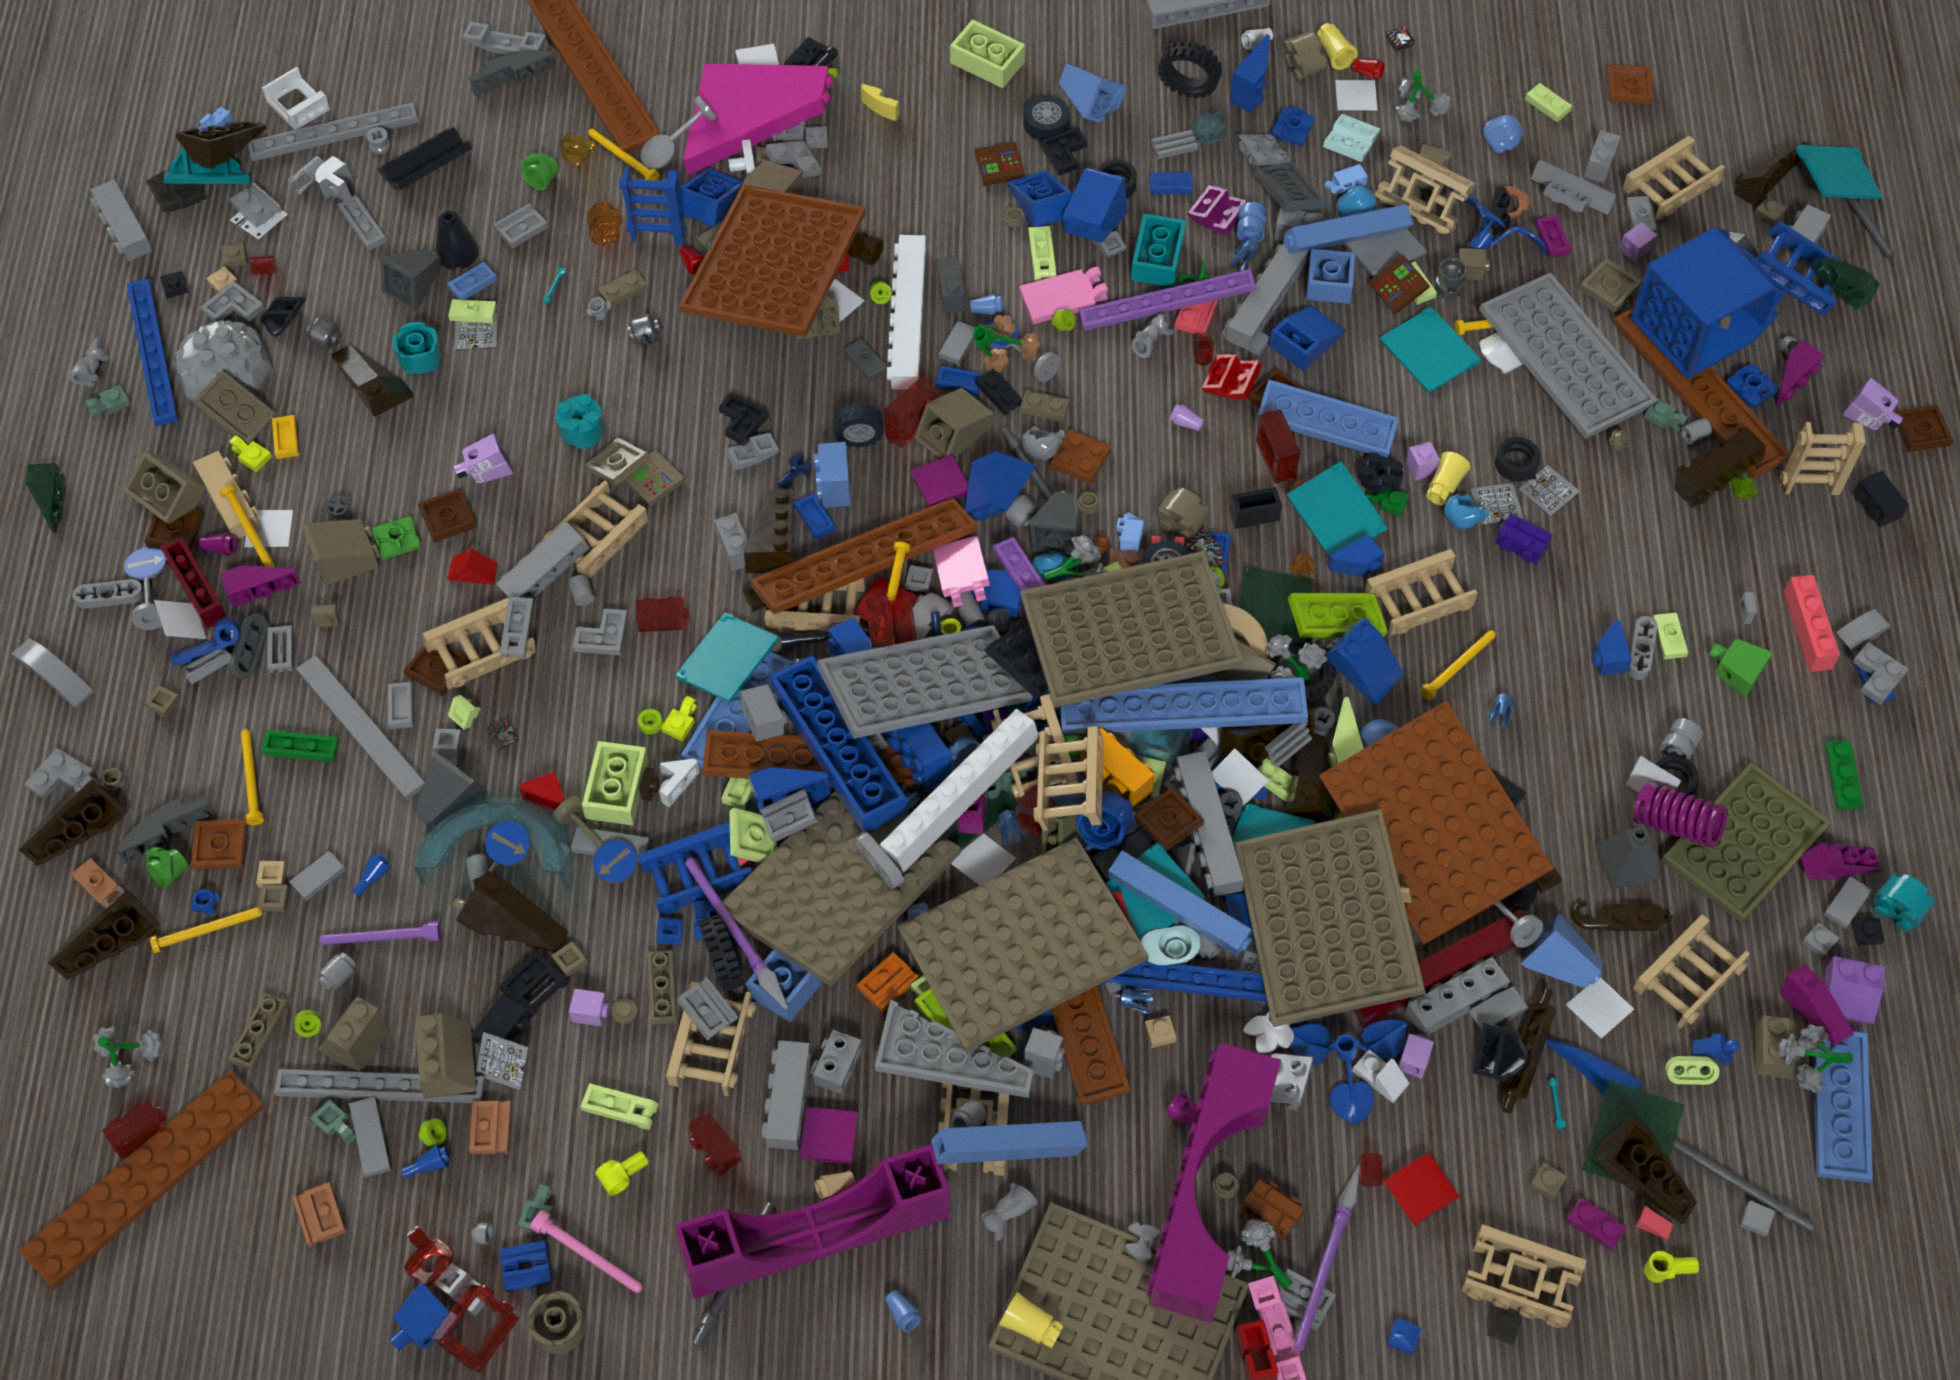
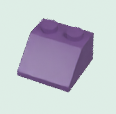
(1855, 988)

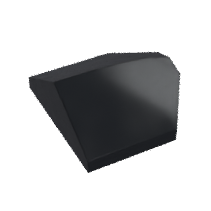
(281, 313)
(1500, 1053)

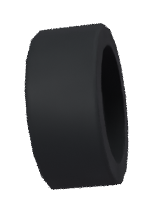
(1122, 168)
(1522, 445)
(1684, 766)

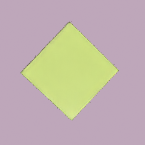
(749, 836)

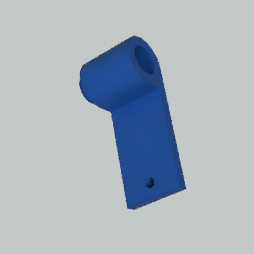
(225, 634)

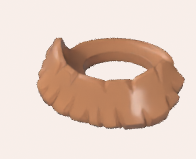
(1523, 200)

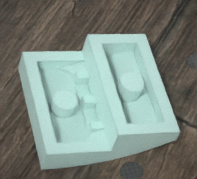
(1351, 137)

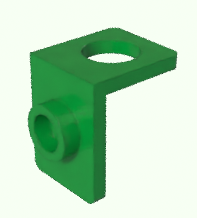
(1204, 275)

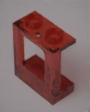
(893, 620)

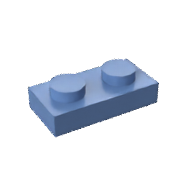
(472, 281)

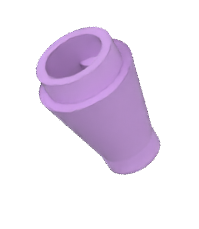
(1186, 418)

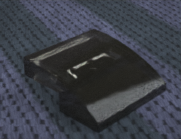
(174, 196)

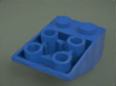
(1304, 336)

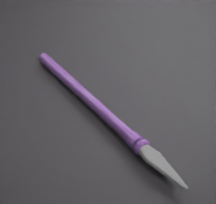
(766, 977)
(1343, 1212)

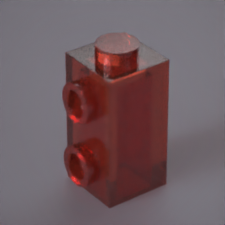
(661, 614)
(1026, 811)
(134, 1128)
(714, 1143)

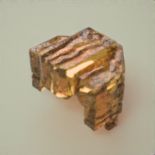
(604, 223)

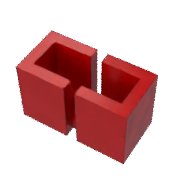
(1252, 1344)

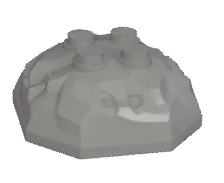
(219, 347)

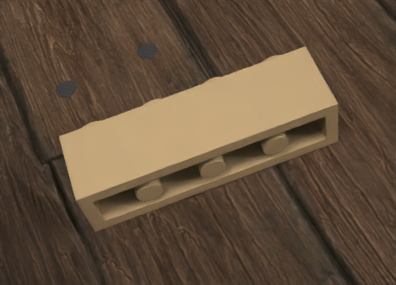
(216, 475)

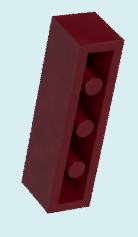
(193, 582)

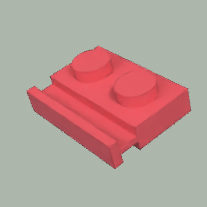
(1196, 317)

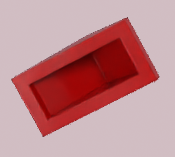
(472, 567)
(543, 791)

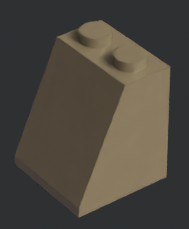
(775, 177)
(952, 423)
(341, 549)
(356, 1035)

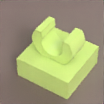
(463, 711)

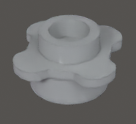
(597, 303)

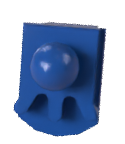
(1717, 1047)

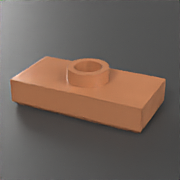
(94, 880)

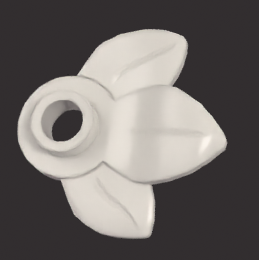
(1267, 1035)

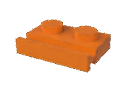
(887, 982)

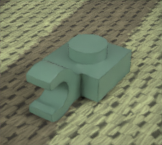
(110, 400)
(1664, 414)
(1004, 783)
(331, 1120)
(532, 1208)

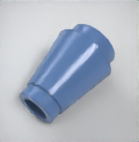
(987, 305)
(903, 1312)

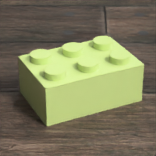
(987, 53)
(615, 783)

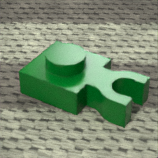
(1390, 501)

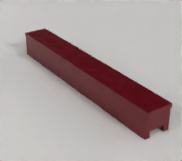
(1460, 956)

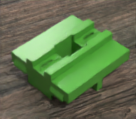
(399, 528)

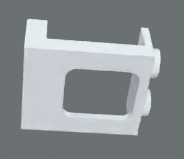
(304, 112)

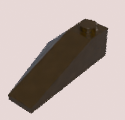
(219, 142)
(1765, 176)
(372, 382)
(1307, 793)
(79, 816)
(505, 912)
(111, 928)
(1640, 1165)

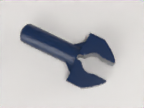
(794, 461)
(935, 624)

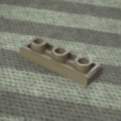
(662, 999)
(252, 1043)

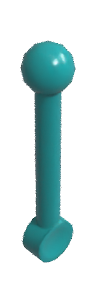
(561, 272)
(1560, 1123)

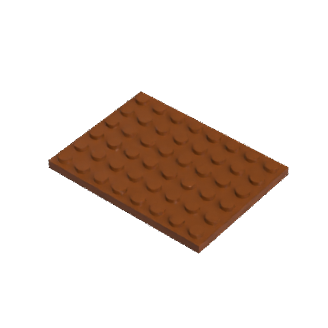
(773, 260)
(1445, 820)

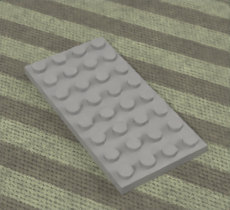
(1568, 355)
(919, 682)

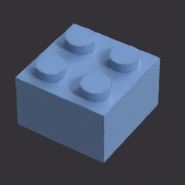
(1330, 276)
(832, 474)
(794, 982)

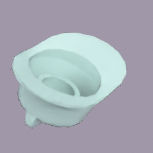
(1171, 945)

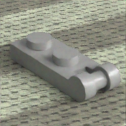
(516, 626)

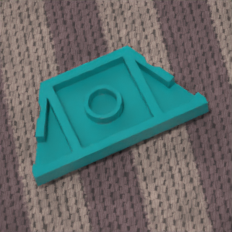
(186, 172)

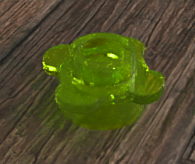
(1743, 493)

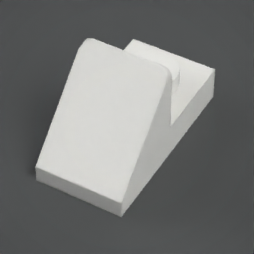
(679, 776)
(1382, 1076)

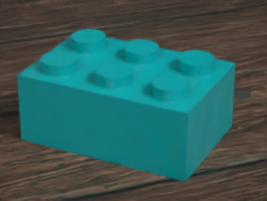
(1158, 250)

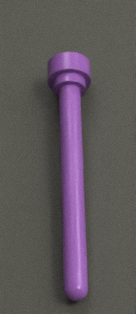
(429, 931)

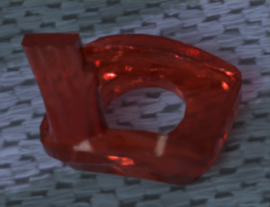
(427, 1248)

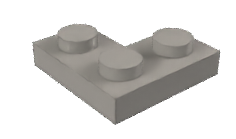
(795, 153)
(232, 299)
(607, 638)
(1884, 670)
(56, 769)

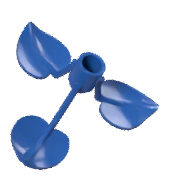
(1483, 238)
(1383, 1037)

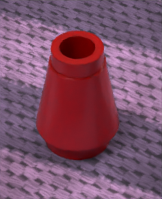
(1369, 67)
(691, 259)

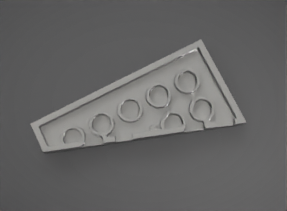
(934, 1053)

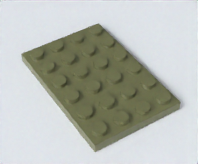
(1760, 844)

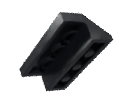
(424, 159)

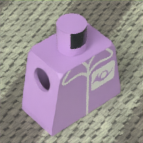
(1873, 407)
(484, 461)

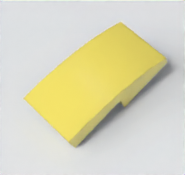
(883, 106)

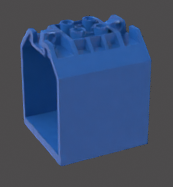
(1694, 290)

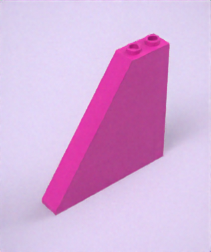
(752, 105)

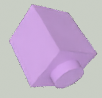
(1638, 242)
(1422, 460)
(589, 1007)
(1416, 1055)

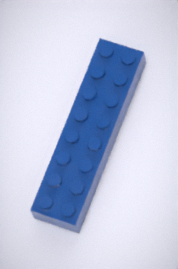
(918, 745)
(850, 763)

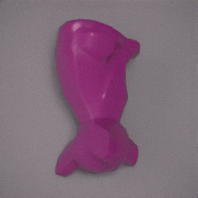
(1182, 1109)

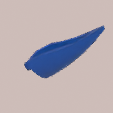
(1594, 1068)

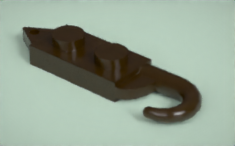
(1623, 917)

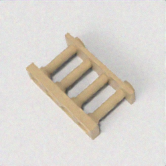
(1669, 160)
(1839, 468)
(618, 534)
(1420, 571)
(816, 622)
(459, 631)
(1054, 734)
(1091, 787)
(1682, 948)
(685, 1046)

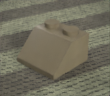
(1767, 1038)

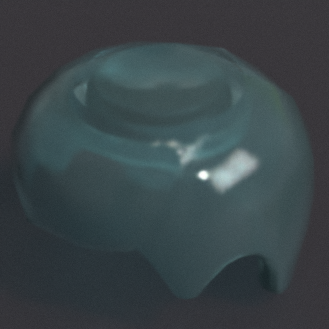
(1209, 128)

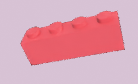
(1811, 623)

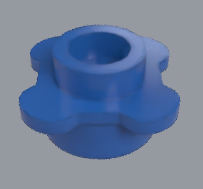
(201, 896)

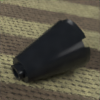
(455, 242)

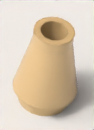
(833, 1184)

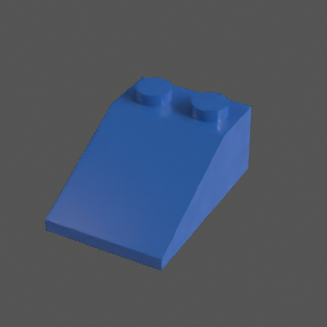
(1249, 78)
(709, 196)
(1040, 198)
(1366, 661)
(778, 783)

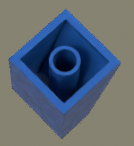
(1096, 205)
(995, 484)

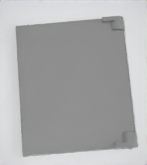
(1381, 251)

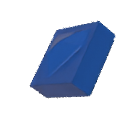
(669, 931)
(1404, 1336)

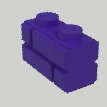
(1523, 539)

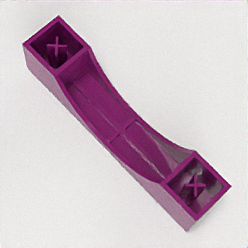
(739, 1248)
(1190, 1262)

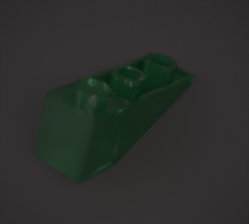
(1847, 280)
(45, 486)

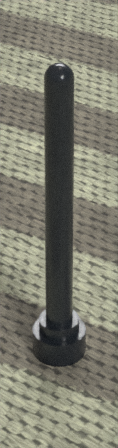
(791, 640)

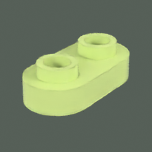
(1690, 1070)

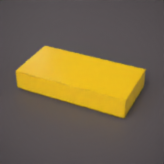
(285, 436)

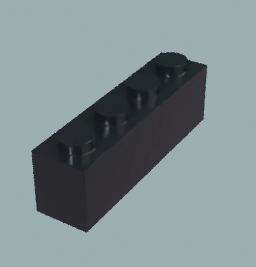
(1133, 845)

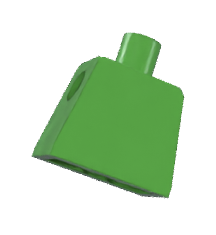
(1740, 664)

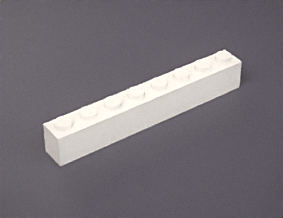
(908, 311)
(960, 790)

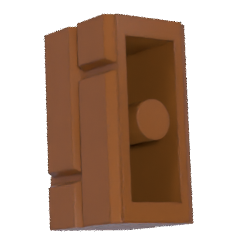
(1272, 1206)

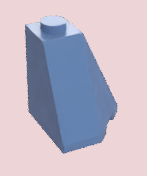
(1091, 93)
(1563, 955)

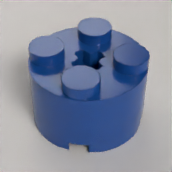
(1116, 821)

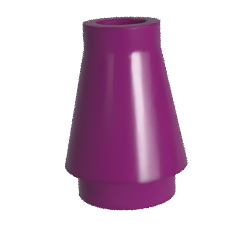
(221, 544)

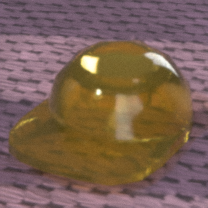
(576, 148)

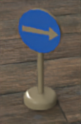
(506, 845)
(613, 860)

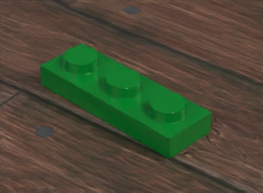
(300, 746)
(1843, 775)

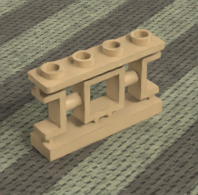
(1431, 174)
(994, 1118)
(1531, 1257)

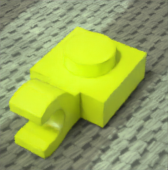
(250, 455)
(680, 722)

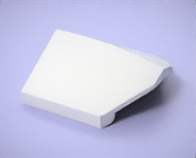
(1499, 353)

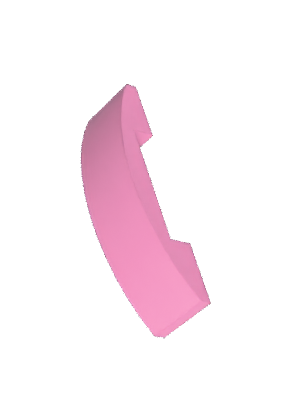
(1280, 1330)

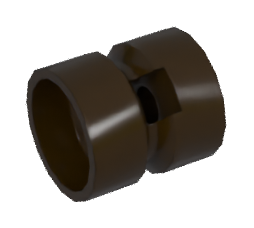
(866, 247)

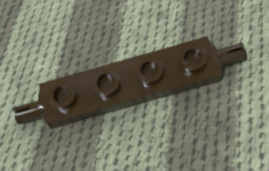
(1534, 1037)

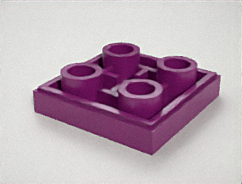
(940, 480)
(829, 1135)

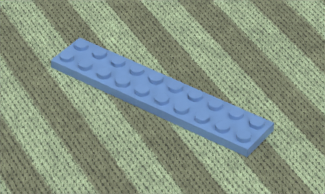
(1192, 706)

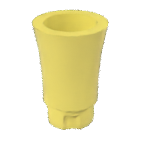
(1336, 46)
(1447, 477)
(1031, 1321)

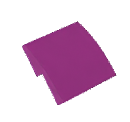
(1216, 210)

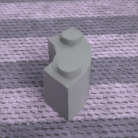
(922, 613)

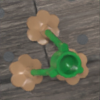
(1002, 331)

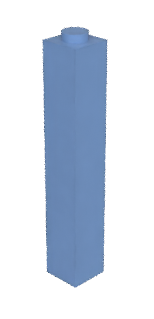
(1347, 229)
(1180, 904)
(1009, 1142)

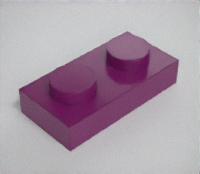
(1553, 236)
(1596, 1224)

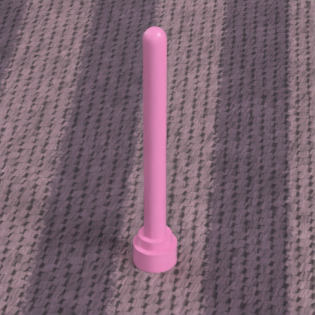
(544, 1224)

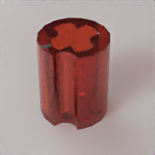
(263, 265)
(1203, 350)
(1371, 1169)

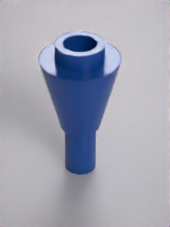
(374, 869)
(433, 1159)

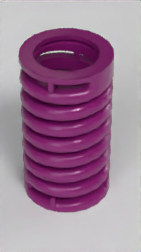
(1680, 814)

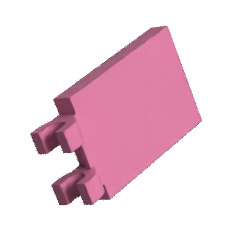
(1063, 291)
(961, 569)

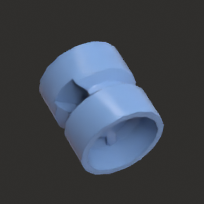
(1251, 222)

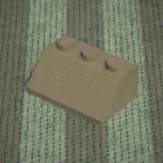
(163, 487)
(444, 1055)

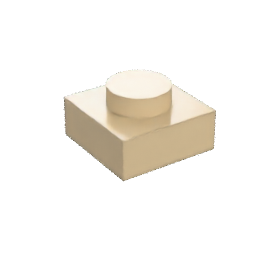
(221, 279)
(271, 873)
(1160, 1031)

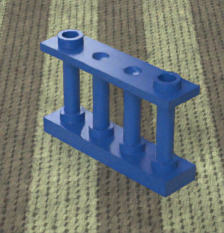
(672, 200)
(1790, 280)
(677, 853)

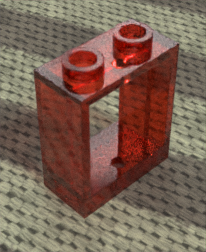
(906, 411)
(1278, 446)
(476, 1361)

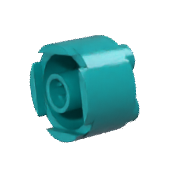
(417, 348)
(580, 421)
(1903, 901)

